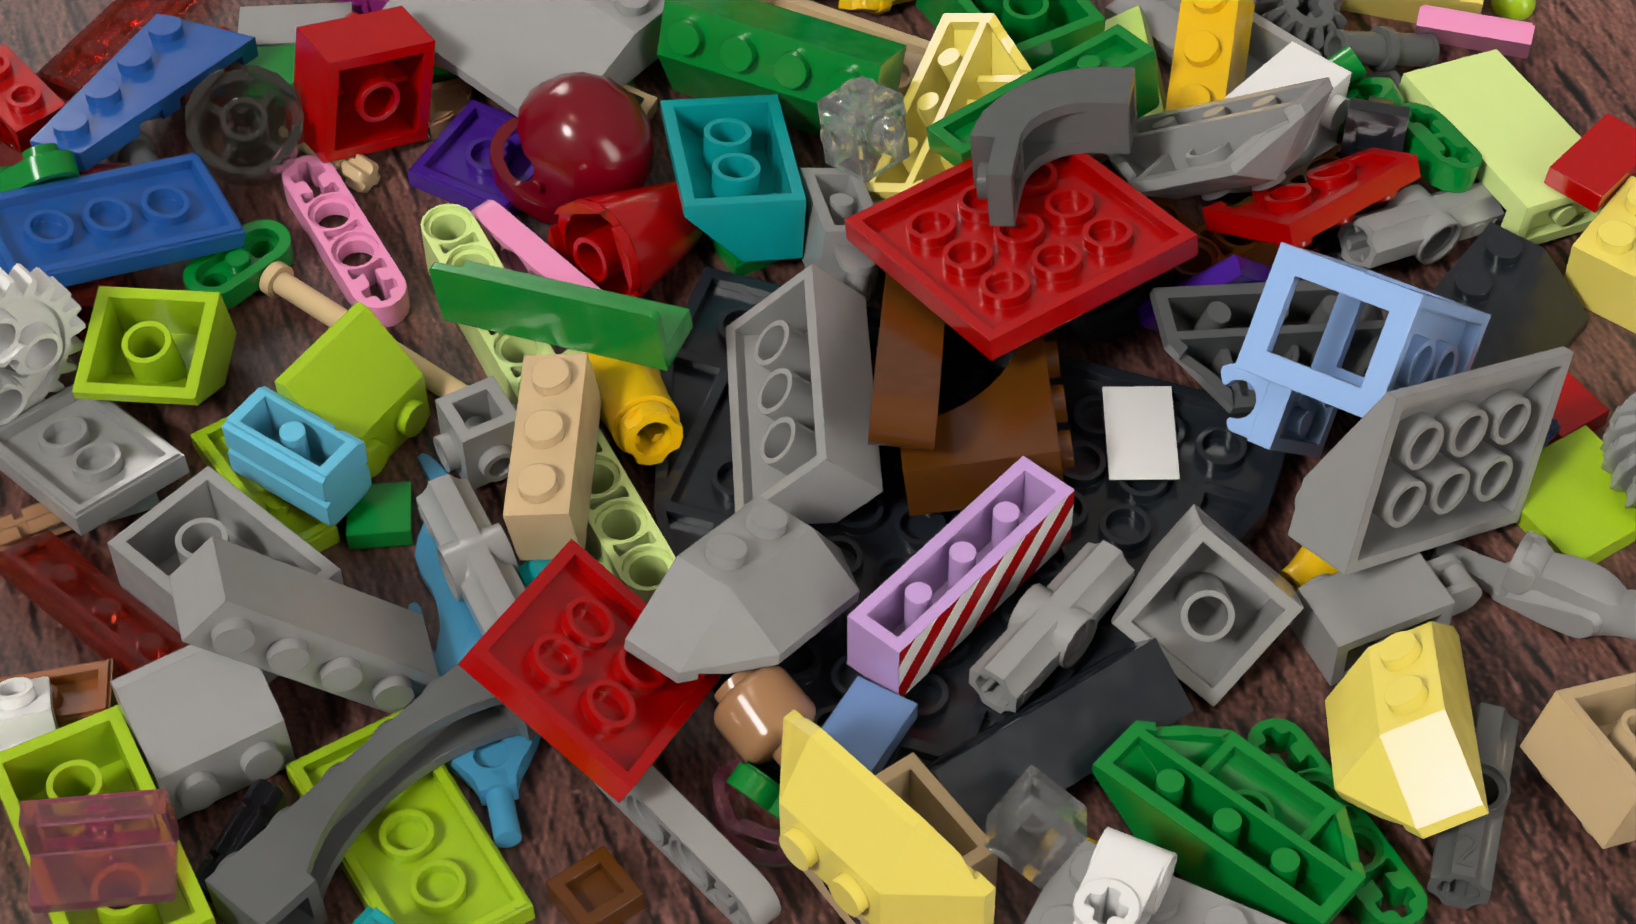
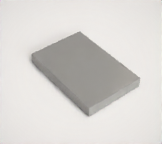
(86, 458)

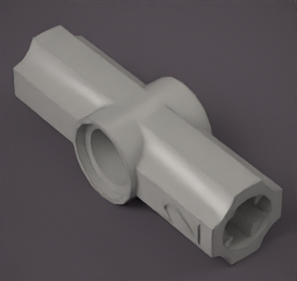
(1418, 225)
(470, 549)
(1051, 627)

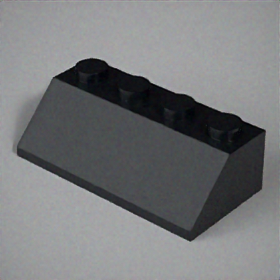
(1520, 290)

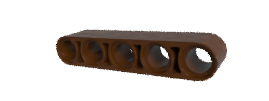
(906, 372)

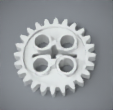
(35, 338)

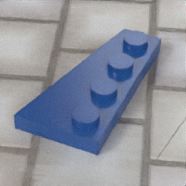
(142, 85)

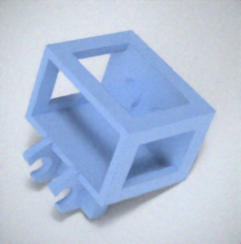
(1297, 403)

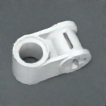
(1123, 881)

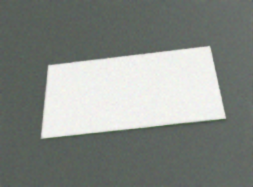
(1140, 433)

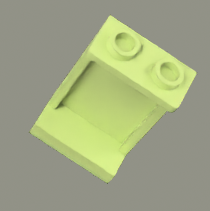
(1513, 133)

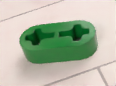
(1443, 152)

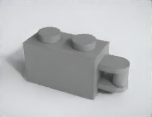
(829, 200)
(1367, 606)

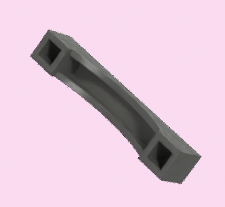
(292, 861)

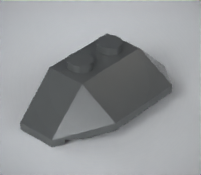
(1208, 325)

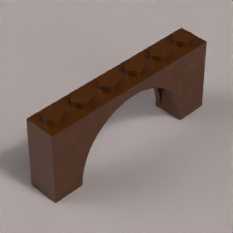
(992, 433)

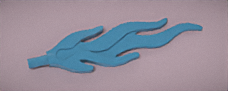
(497, 767)

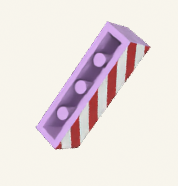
(959, 577)

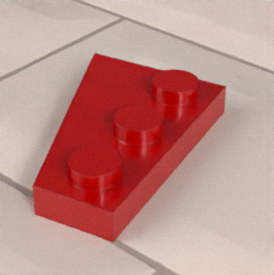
(1327, 200)

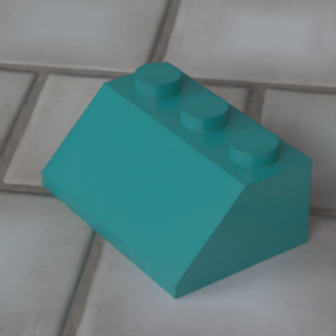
(738, 174)

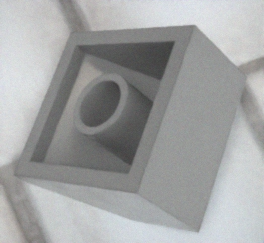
(1207, 604)
(203, 725)

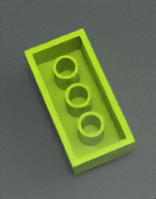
(94, 759)

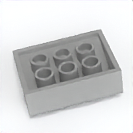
(518, 44)
(1431, 464)

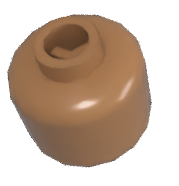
(754, 709)

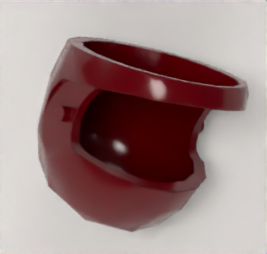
(582, 141)

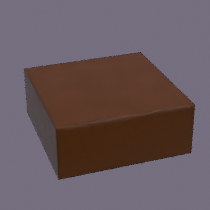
(595, 891)

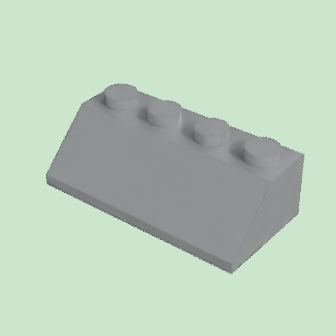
(803, 400)

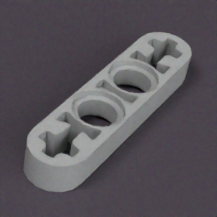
(699, 850)

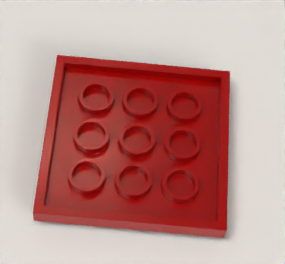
(1072, 248)

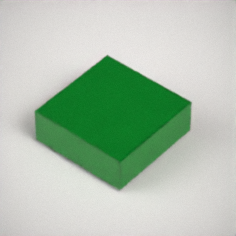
(382, 517)

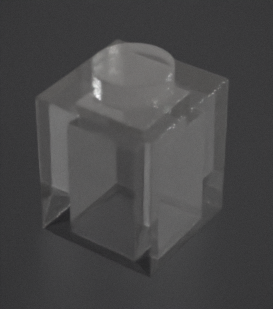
(1036, 826)

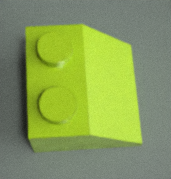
(155, 346)
(360, 385)

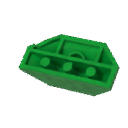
(1234, 819)

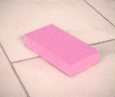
(1476, 31)

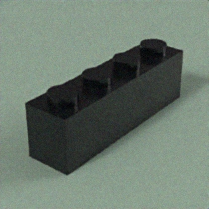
(1064, 728)

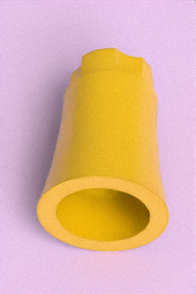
(637, 409)

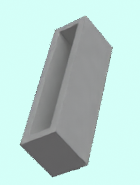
(301, 626)

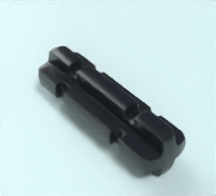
(262, 804)

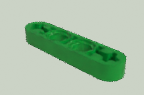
(1398, 882)

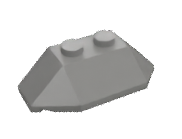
(1223, 143)
(743, 596)

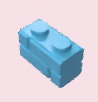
(297, 455)

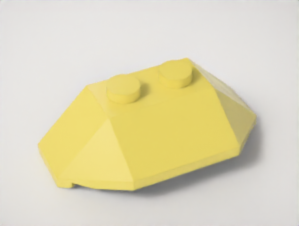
(962, 64)
(1408, 733)
(869, 841)

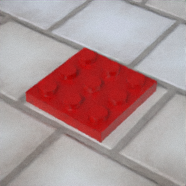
(568, 677)

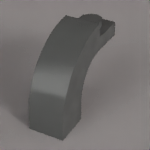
(1046, 121)

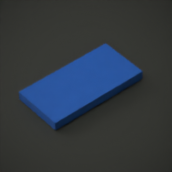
(117, 221)

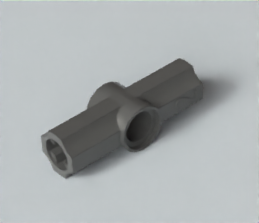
(1468, 852)

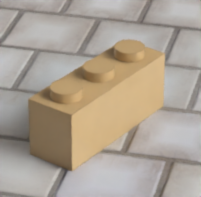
(552, 455)

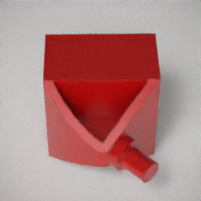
(364, 82)

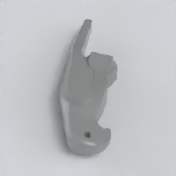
(1553, 588)

